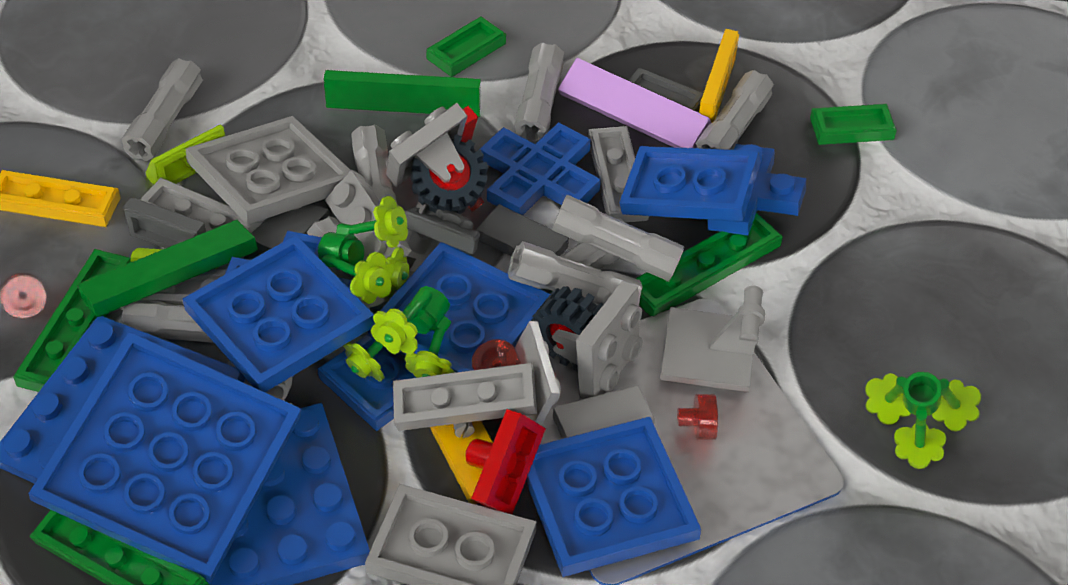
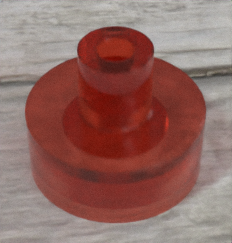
(24, 305)
(495, 354)
(703, 417)

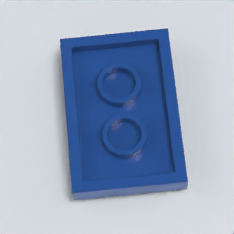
(690, 183)

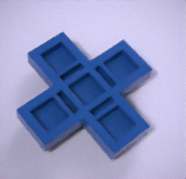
(538, 168)
(770, 193)

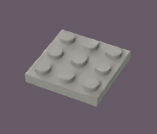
(268, 169)

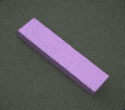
(633, 105)

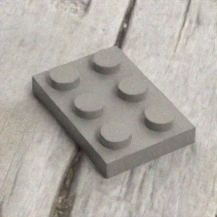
(448, 542)

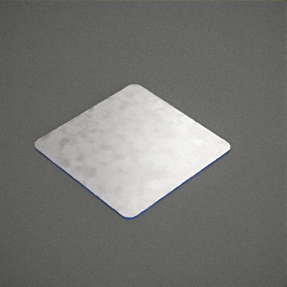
(746, 478)

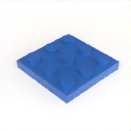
(481, 302)
(278, 313)
(609, 497)

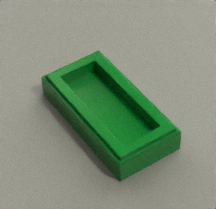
(466, 46)
(853, 124)

